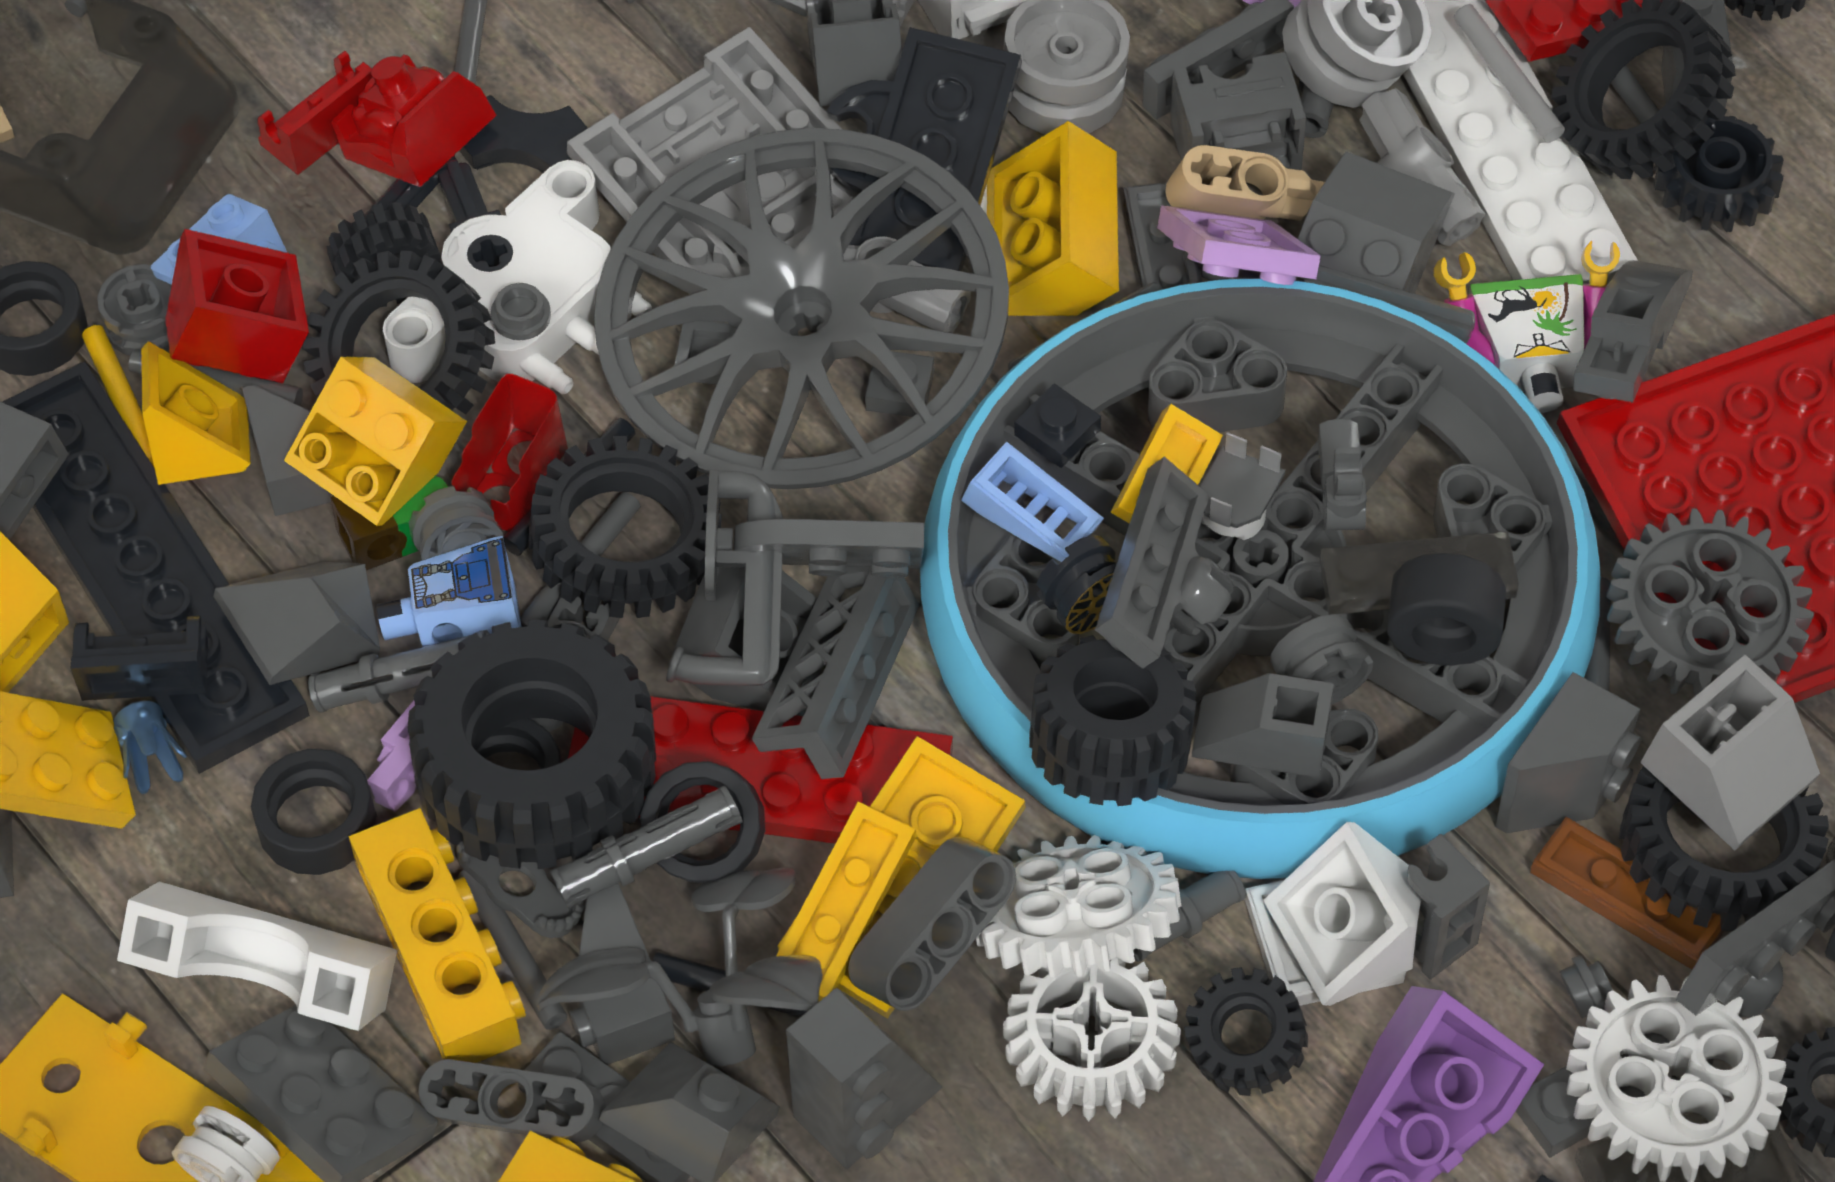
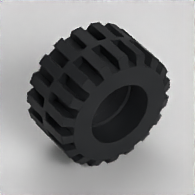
(1104, 756)

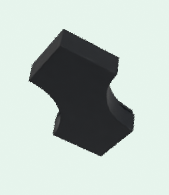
(523, 138)

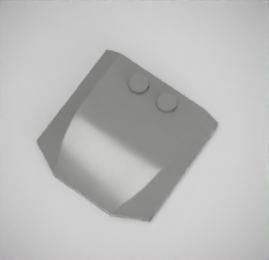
(730, 99)

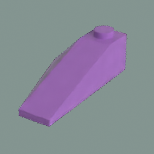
(1427, 1093)

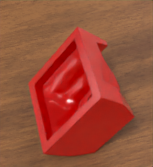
(411, 120)

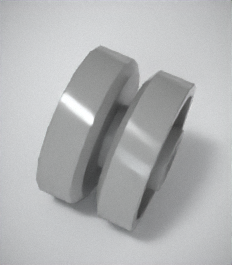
(1354, 45)
(1070, 63)

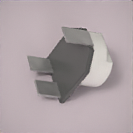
(1240, 488)

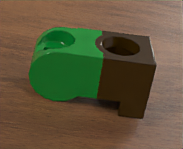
(384, 543)

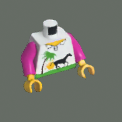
(1533, 325)

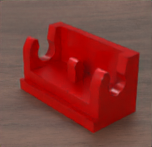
(307, 129)

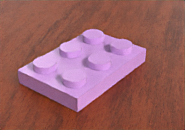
(1237, 242)

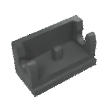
(1451, 904)

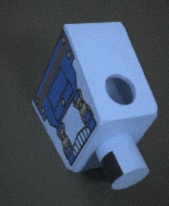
(455, 595)

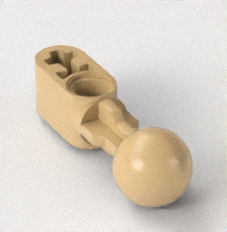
(1217, 178)

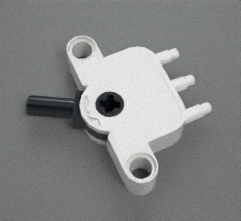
(539, 243)

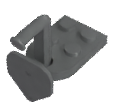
(762, 548)

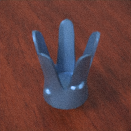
(144, 733)

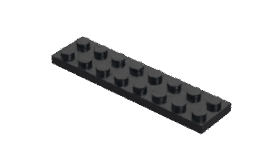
(149, 566)

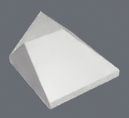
(1348, 915)

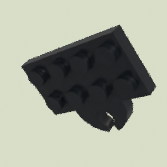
(942, 104)

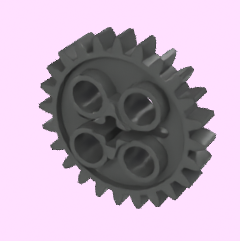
(1708, 601)

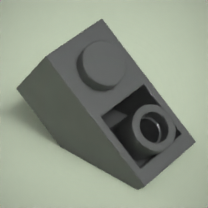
(1266, 724)

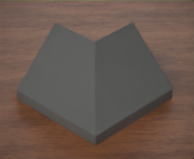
(303, 618)

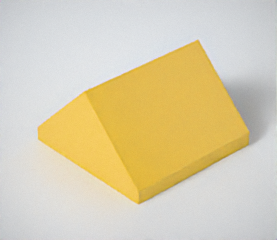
(191, 420)

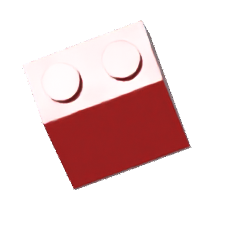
(235, 307)

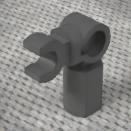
(1342, 475)

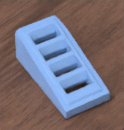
(1028, 478)

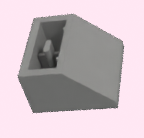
(1735, 752)

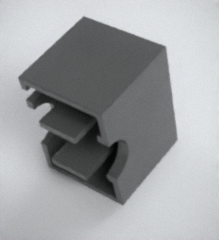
(852, 43)
(1242, 113)

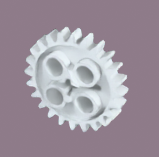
(1083, 907)
(1654, 1124)

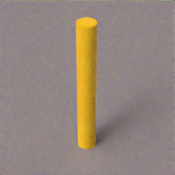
(116, 384)

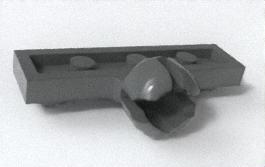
(1159, 571)
(1748, 958)

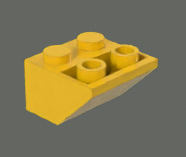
(373, 438)
(29, 614)

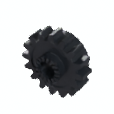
(1726, 177)

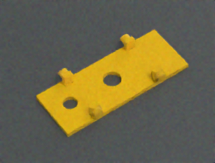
(119, 1098)

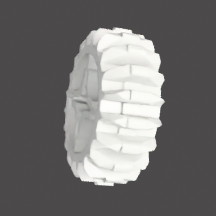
(1148, 1034)

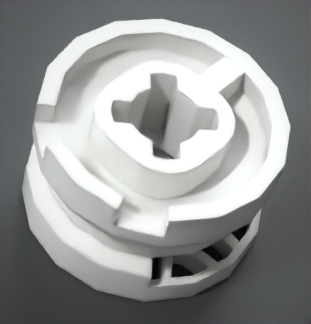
(224, 1149)

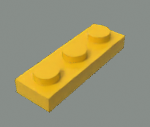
(849, 892)

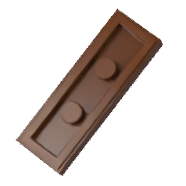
(1598, 877)

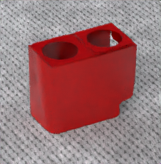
(537, 415)

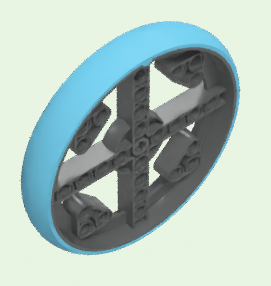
(1254, 333)

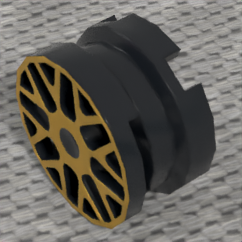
(1079, 583)

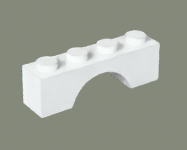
(199, 934)

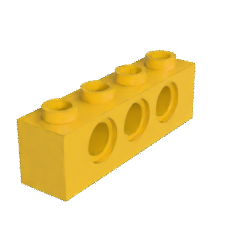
(464, 1025)

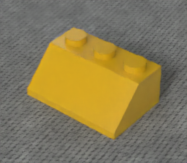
(1057, 223)

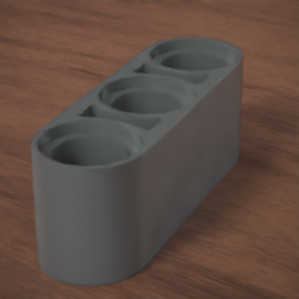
(932, 923)

